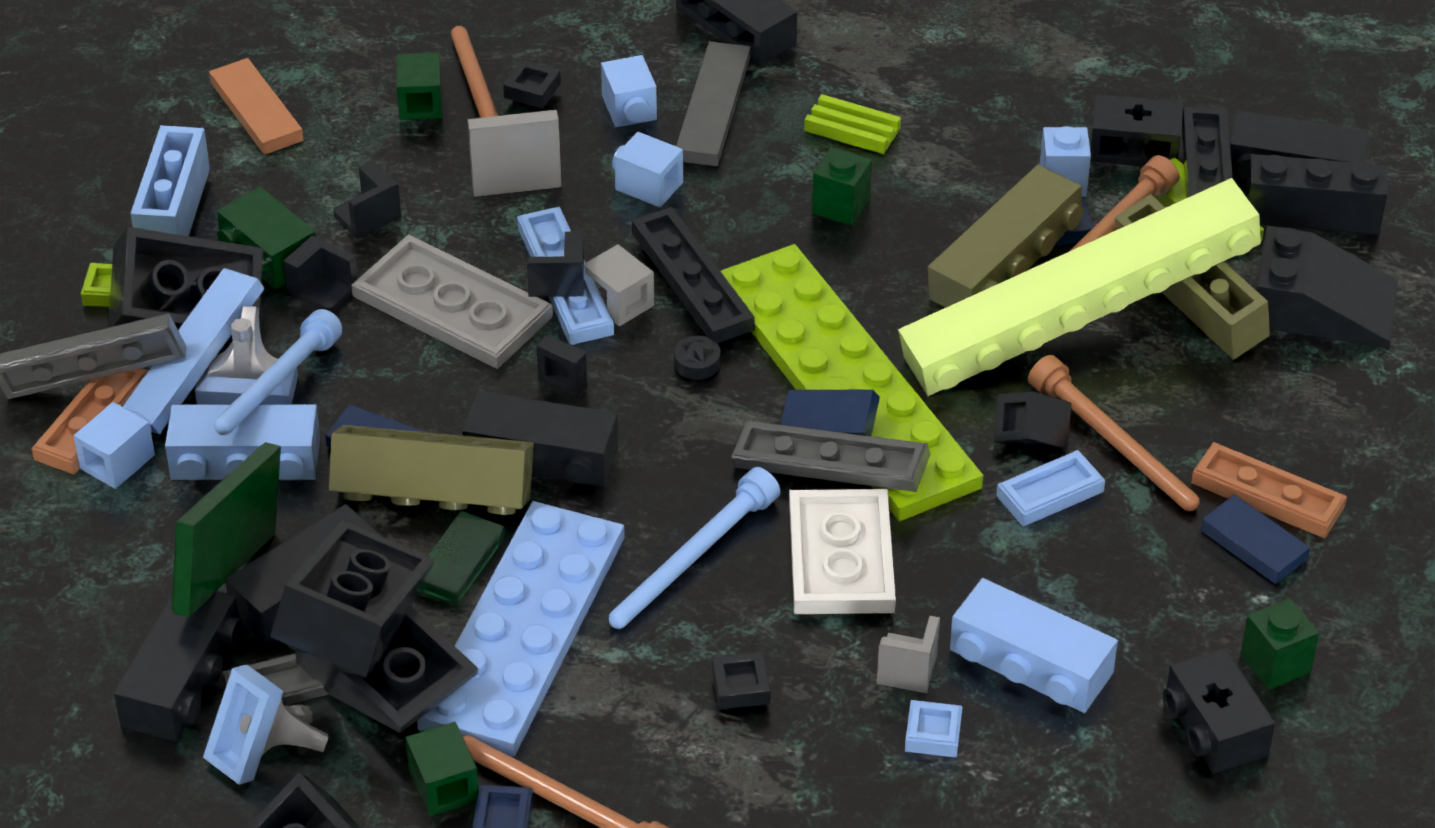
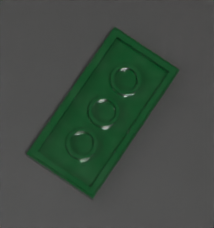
(225, 529)

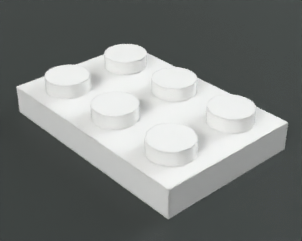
(841, 551)

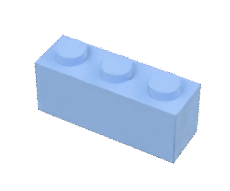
(172, 181)
(202, 454)
(1033, 645)

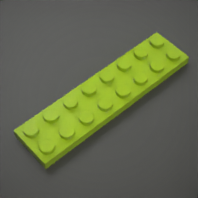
(827, 349)

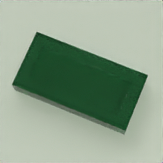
(461, 556)

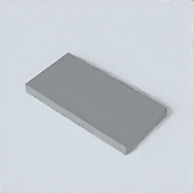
(452, 301)

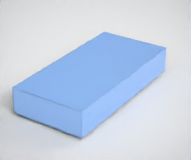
(1050, 488)

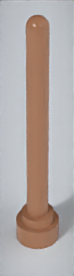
(473, 72)
(1155, 178)
(1052, 378)
(550, 788)

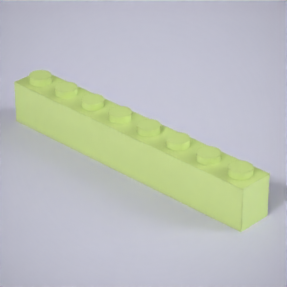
(1080, 286)

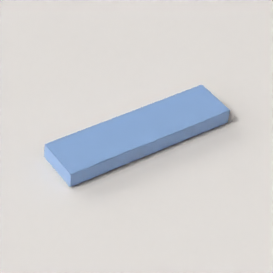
(580, 316)
(204, 336)

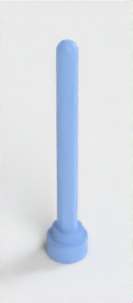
(317, 333)
(754, 492)

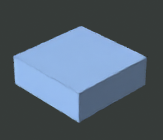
(933, 728)

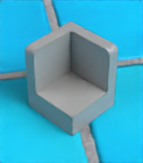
(626, 281)
(908, 660)

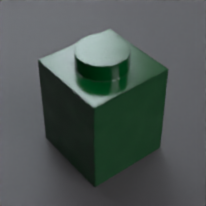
(419, 86)
(841, 186)
(1279, 643)
(442, 768)

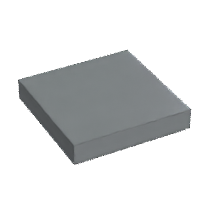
(515, 153)

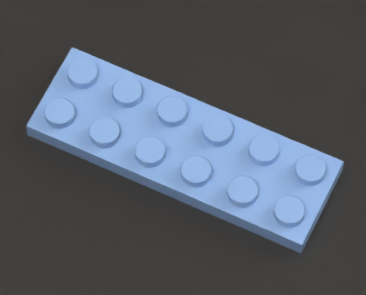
(527, 623)

